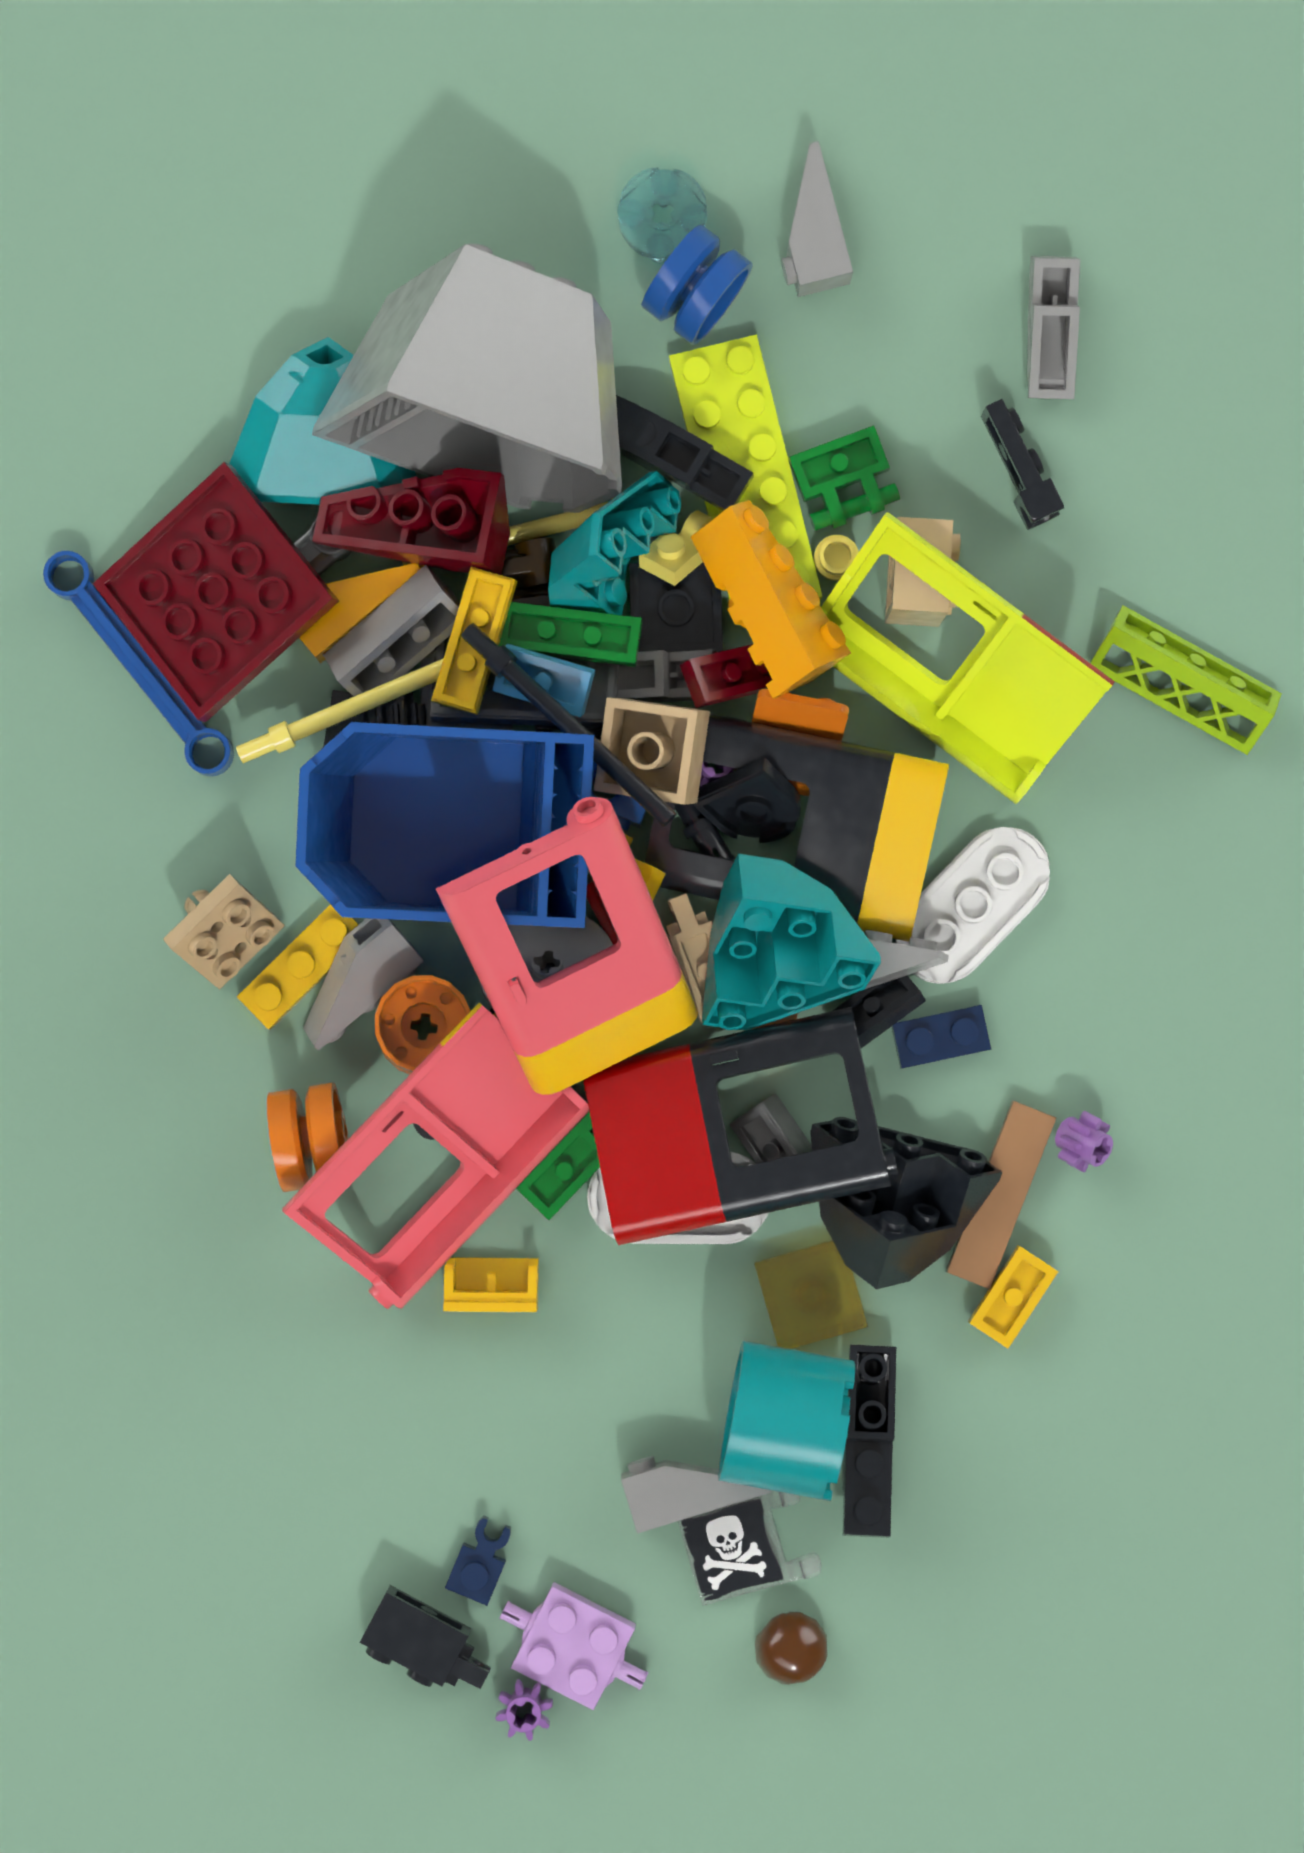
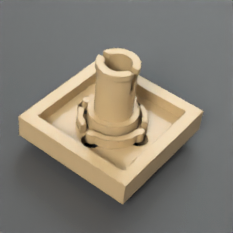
(222, 931)

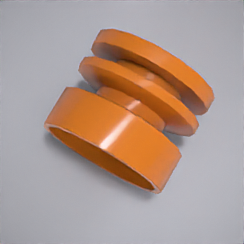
(406, 1005)

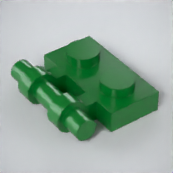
(839, 465)

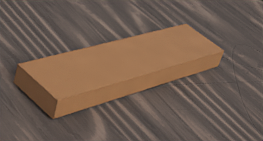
(988, 1233)

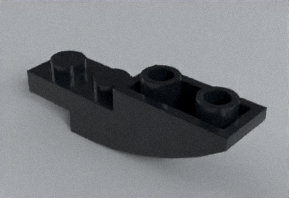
(679, 456)
(870, 1443)

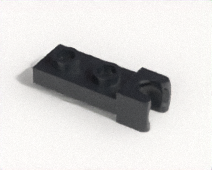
(1036, 498)

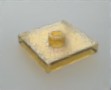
(809, 1295)

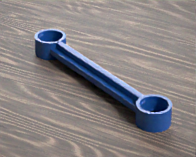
(136, 661)

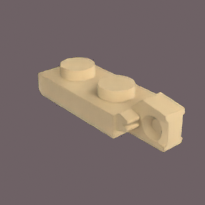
(690, 943)

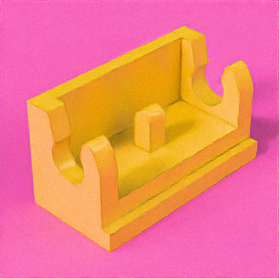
(491, 1284)

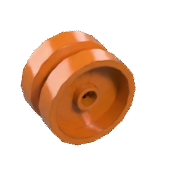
(300, 1138)

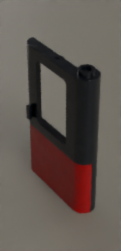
(668, 1143)

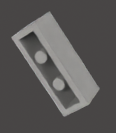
(395, 634)

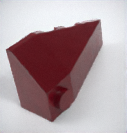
(430, 521)

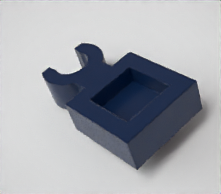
(477, 1567)

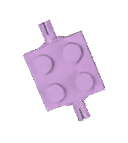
(573, 1645)

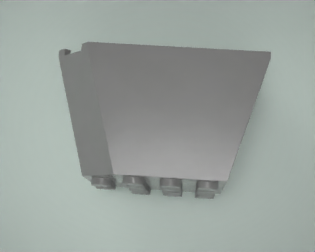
(488, 375)

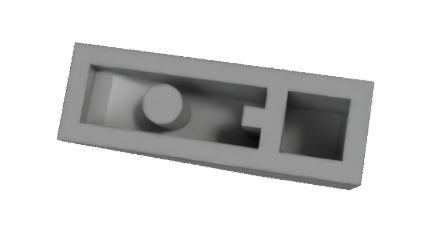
(816, 245)
(676, 1491)

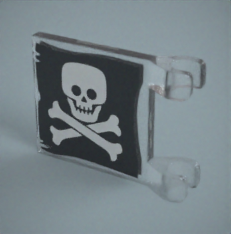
(740, 1549)

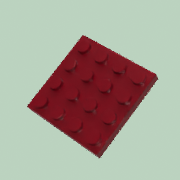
(215, 592)

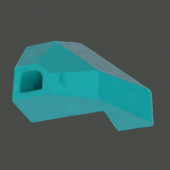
(277, 445)
(593, 560)
(780, 947)

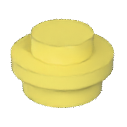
(834, 556)

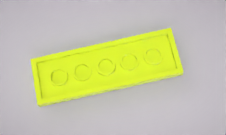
(732, 408)

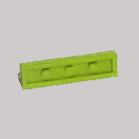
(1193, 667)

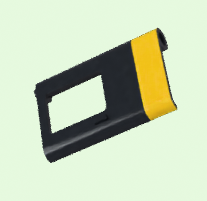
(861, 830)

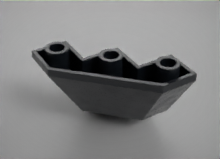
(907, 1226)

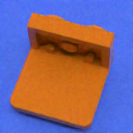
(802, 714)

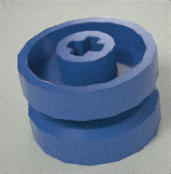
(696, 284)

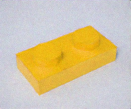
(1013, 1296)

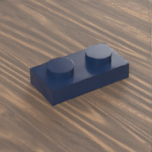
(941, 1036)

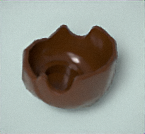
(791, 1648)

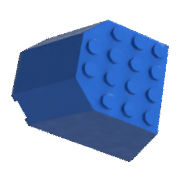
(418, 806)

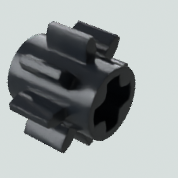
(399, 711)

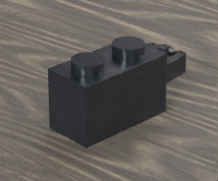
(422, 1641)

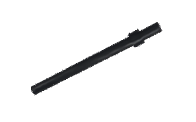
(503, 663)

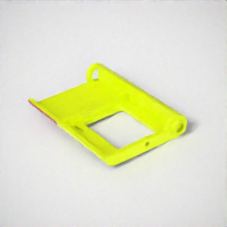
(1007, 700)

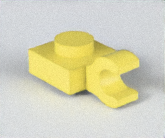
(674, 554)

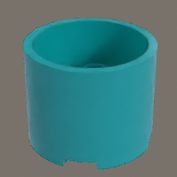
(786, 1420)

